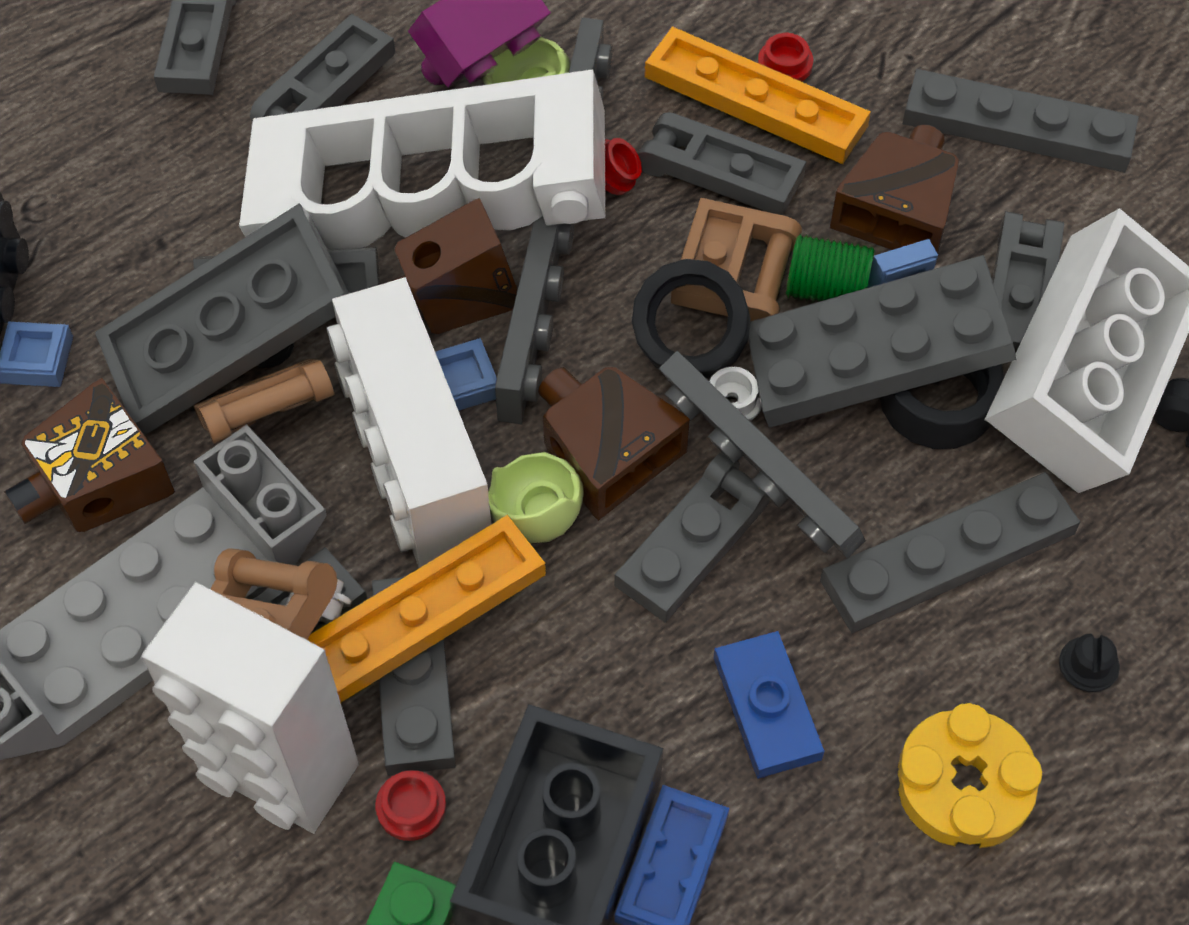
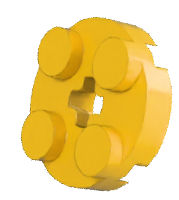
(968, 815)

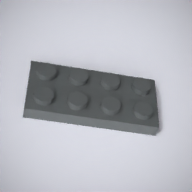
(221, 319)
(879, 341)

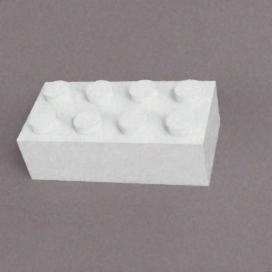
(1096, 354)
(408, 420)
(253, 708)

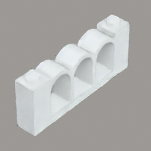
(559, 182)

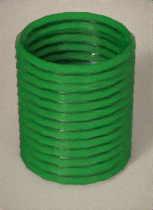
(827, 269)

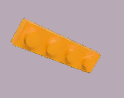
(757, 95)
(427, 606)

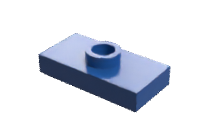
(768, 704)
(672, 860)

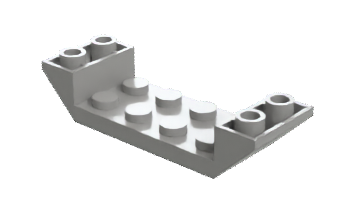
(85, 641)

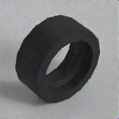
(692, 273)
(944, 428)

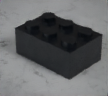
(558, 826)

